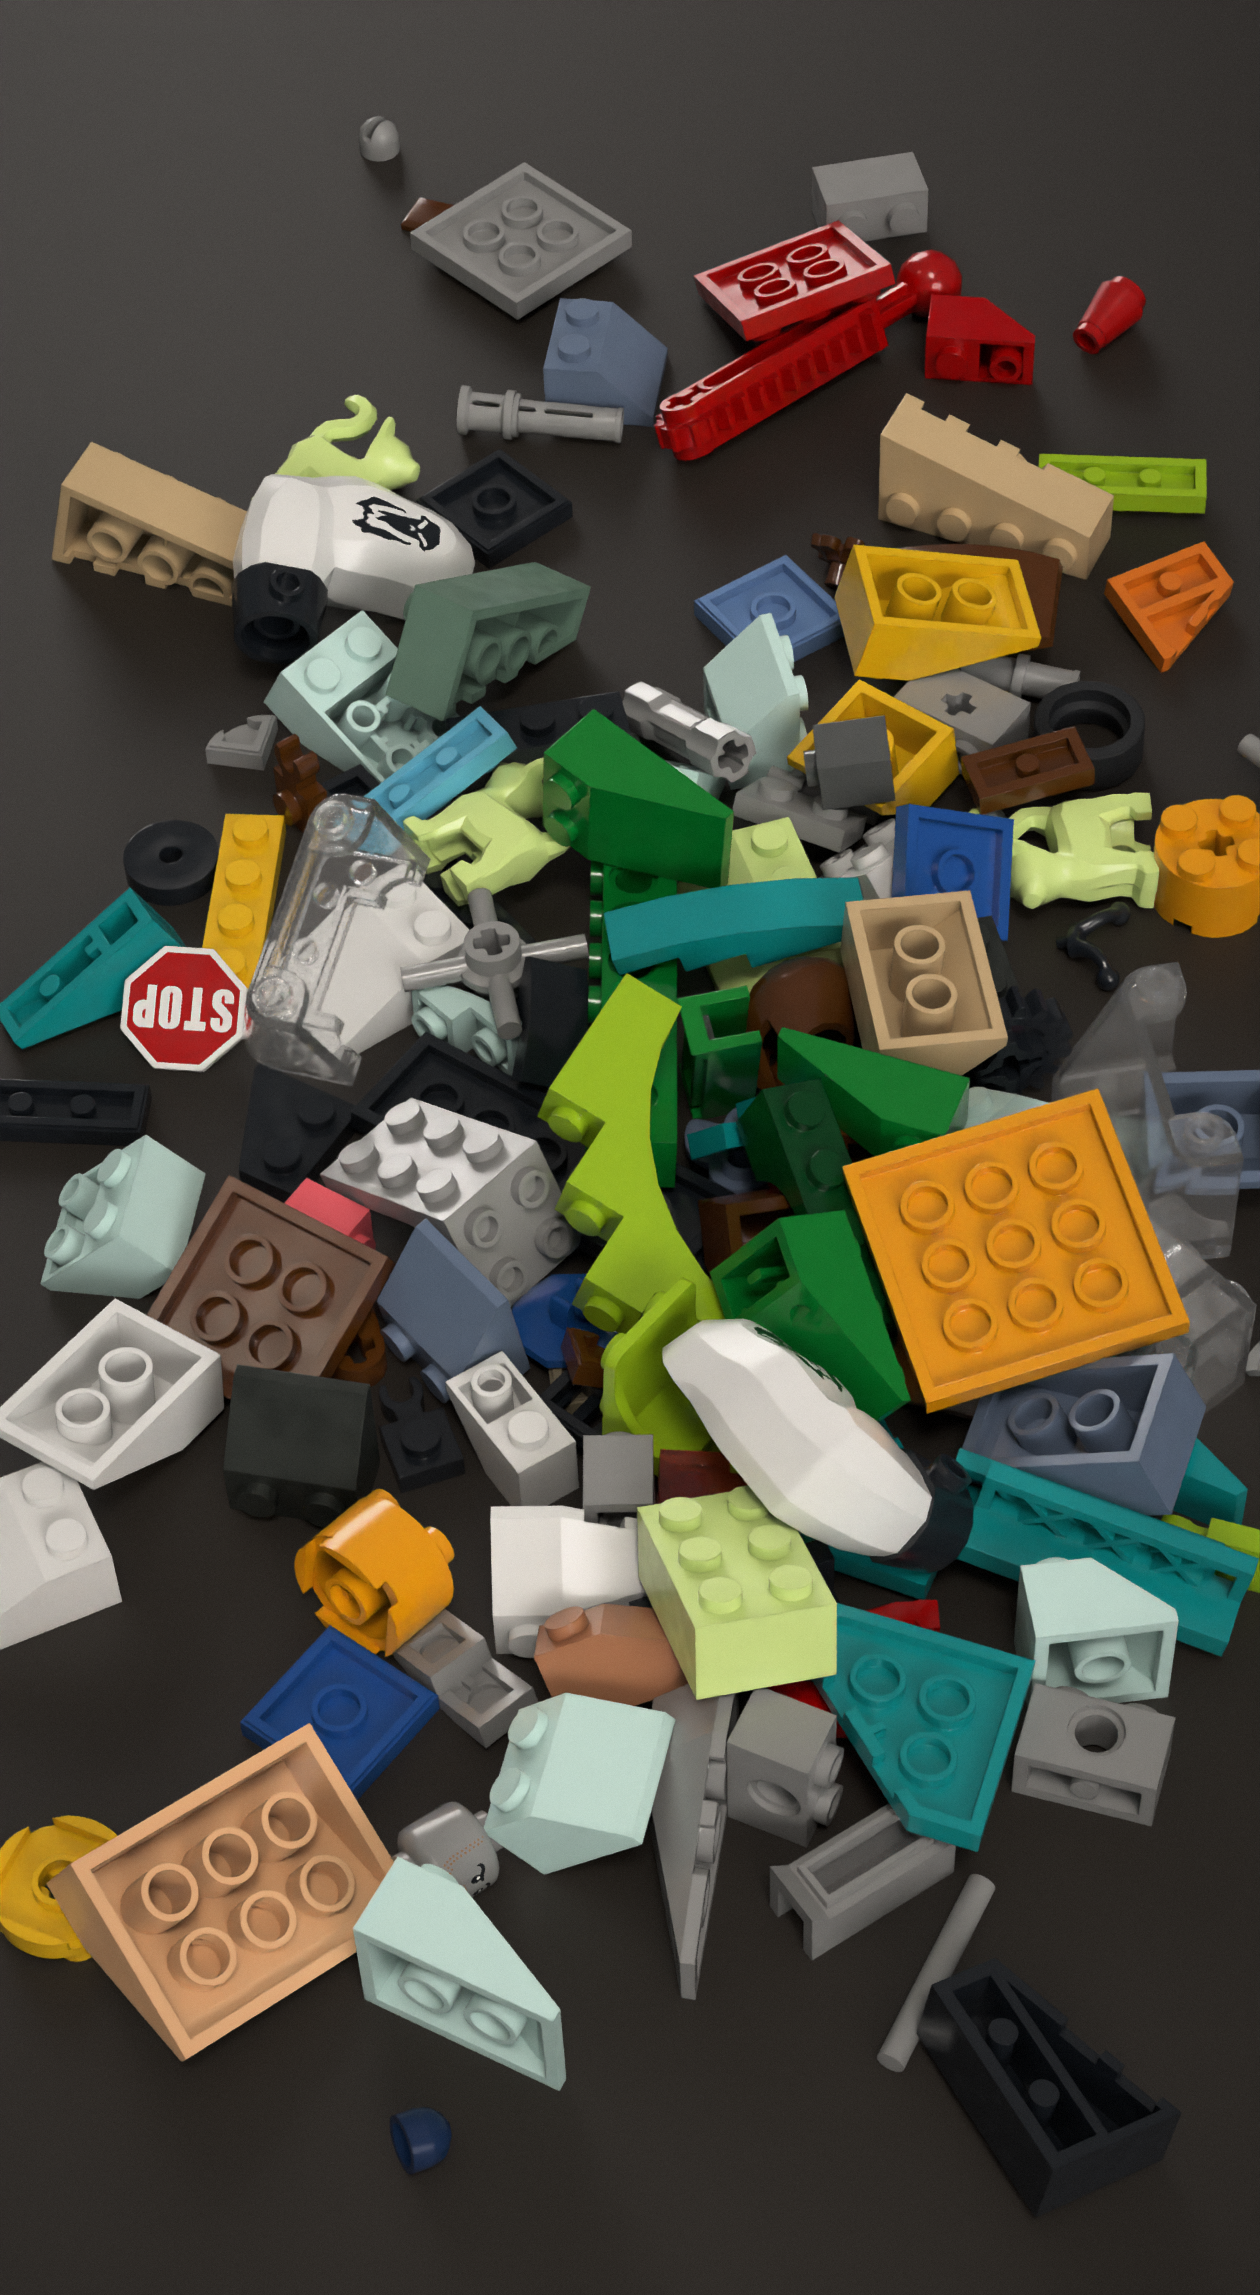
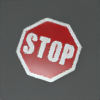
(183, 1009)

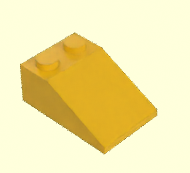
(931, 611)

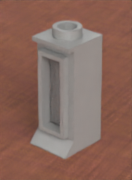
(857, 1878)

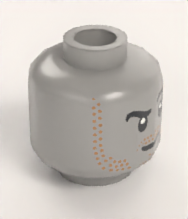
(454, 1842)

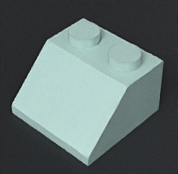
(1093, 1631)
(577, 1780)

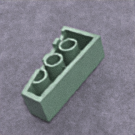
(481, 630)

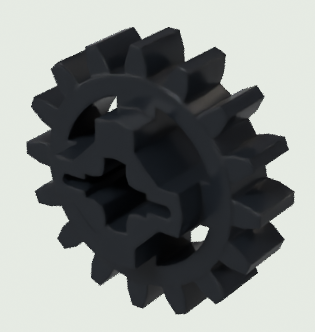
(1036, 1041)

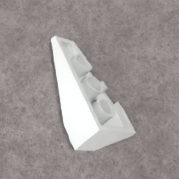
(553, 1562)

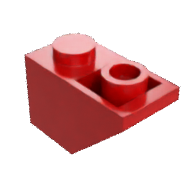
(976, 342)

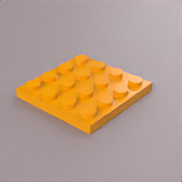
(1014, 1250)

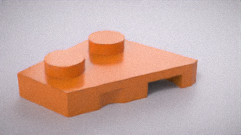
(1170, 600)

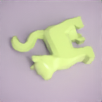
(385, 463)
(491, 831)
(1089, 852)

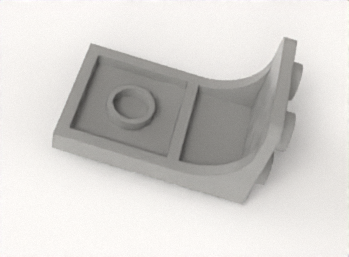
(470, 1181)

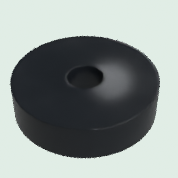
(149, 864)

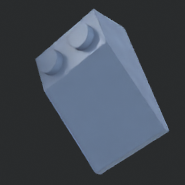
(1099, 1428)

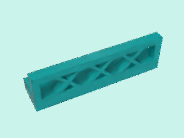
(1019, 1535)

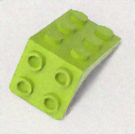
(638, 1388)

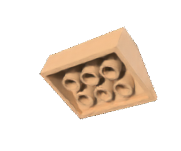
(229, 1893)

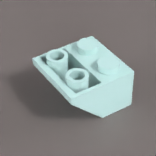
(757, 693)
(123, 1223)

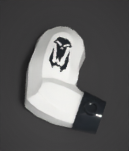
(332, 546)
(816, 1454)

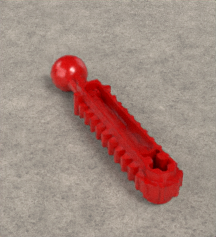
(798, 361)

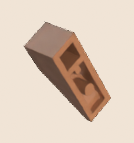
(607, 1654)

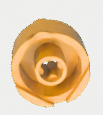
(1209, 865)
(377, 1573)

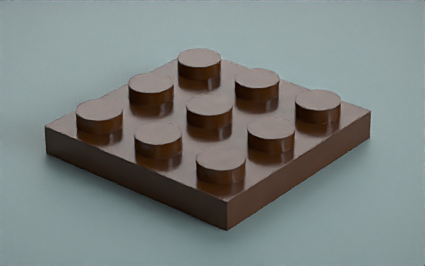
(270, 1286)

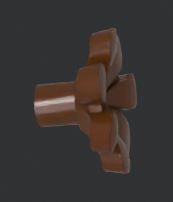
(834, 553)

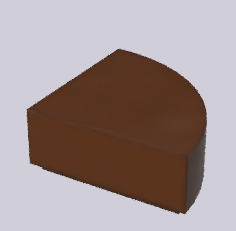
(583, 1357)

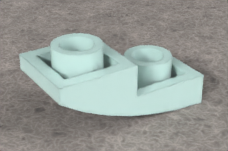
(464, 1023)

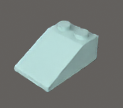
(448, 1968)

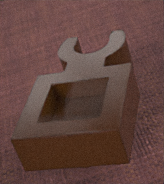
(296, 782)

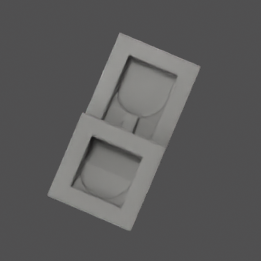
(468, 1681)

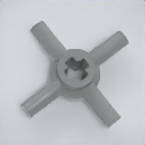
(493, 962)

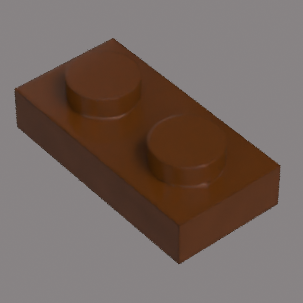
(1027, 770)

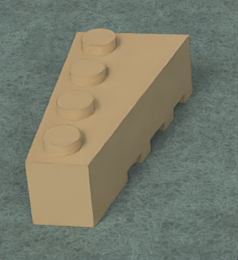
(986, 494)
(146, 525)

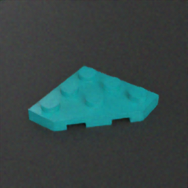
(927, 1719)

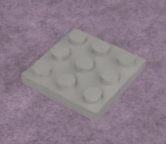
(521, 240)

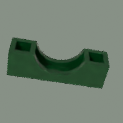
(801, 1151)

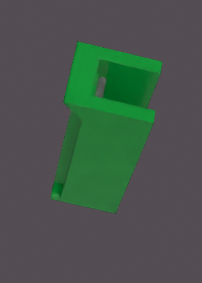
(717, 1053)

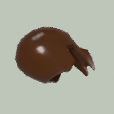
(801, 996)

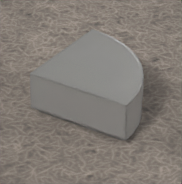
(245, 745)

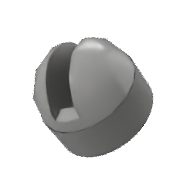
(379, 139)

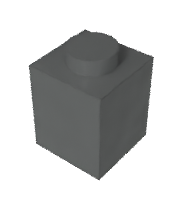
(851, 763)

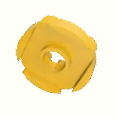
(27, 1863)

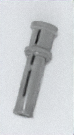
(512, 415)

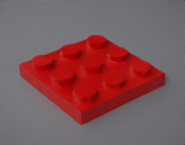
(794, 281)

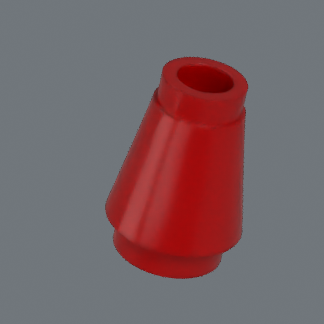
(1110, 313)

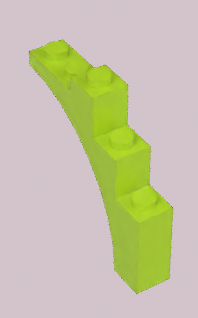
(615, 1189)

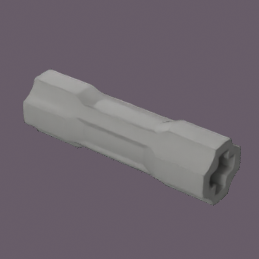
(701, 739)

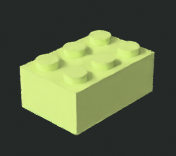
(735, 1593)

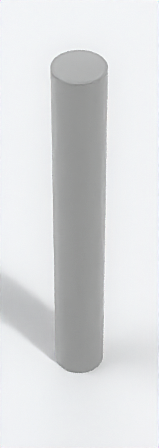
(937, 1967)

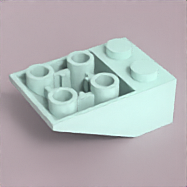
(340, 705)

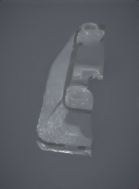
(344, 860)
(1182, 1162)

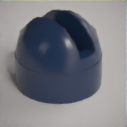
(420, 2138)

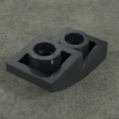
(554, 1019)

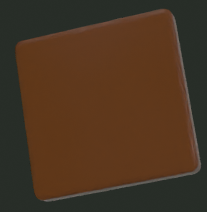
(422, 212)

